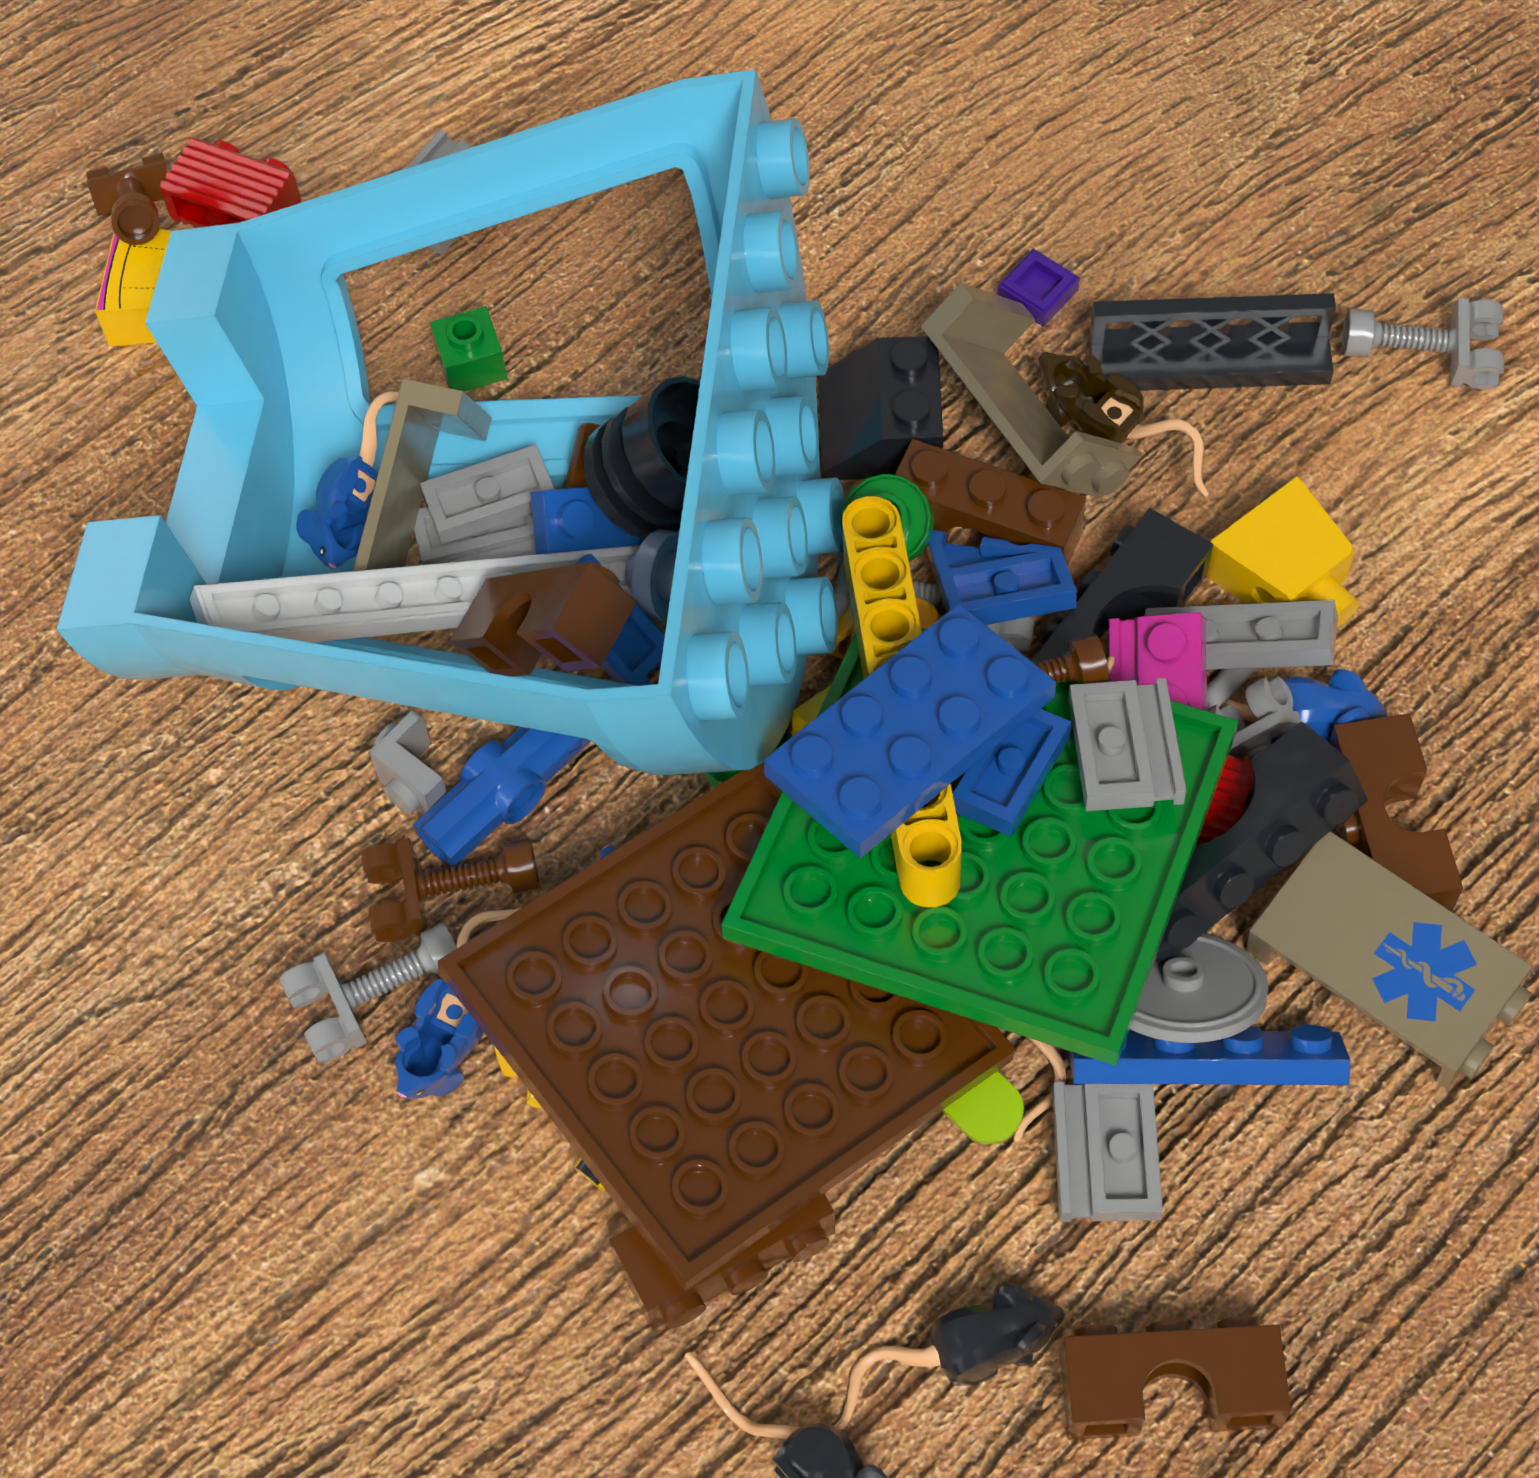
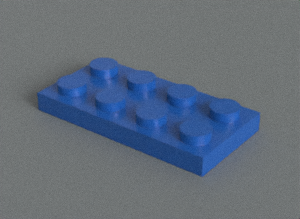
(909, 730)

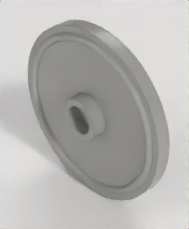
(1202, 994)

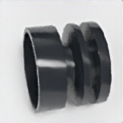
(642, 458)

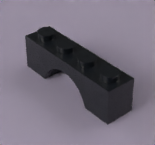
(1149, 568)
(1298, 798)

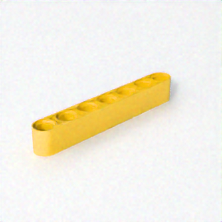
(882, 612)

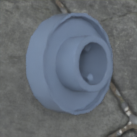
(651, 573)

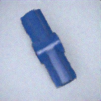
(495, 787)

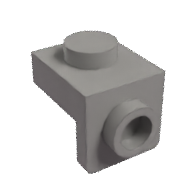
(396, 762)

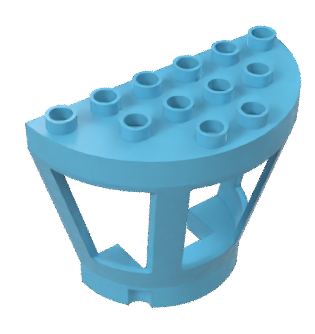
(282, 391)

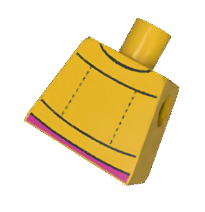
(129, 289)

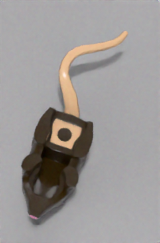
(1106, 405)

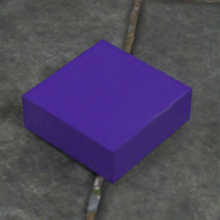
(1039, 286)

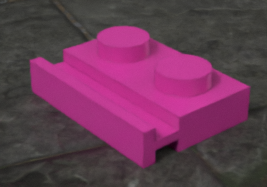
(1162, 648)

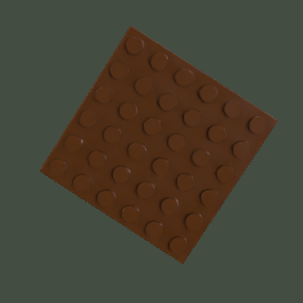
(693, 1068)

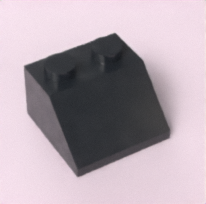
(877, 405)

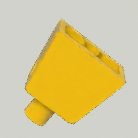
(1285, 553)

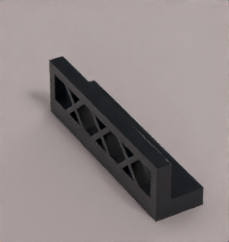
(1210, 349)

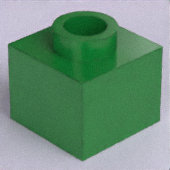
(469, 350)

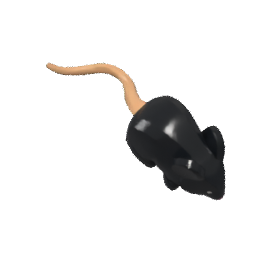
(972, 1341)
(808, 1450)

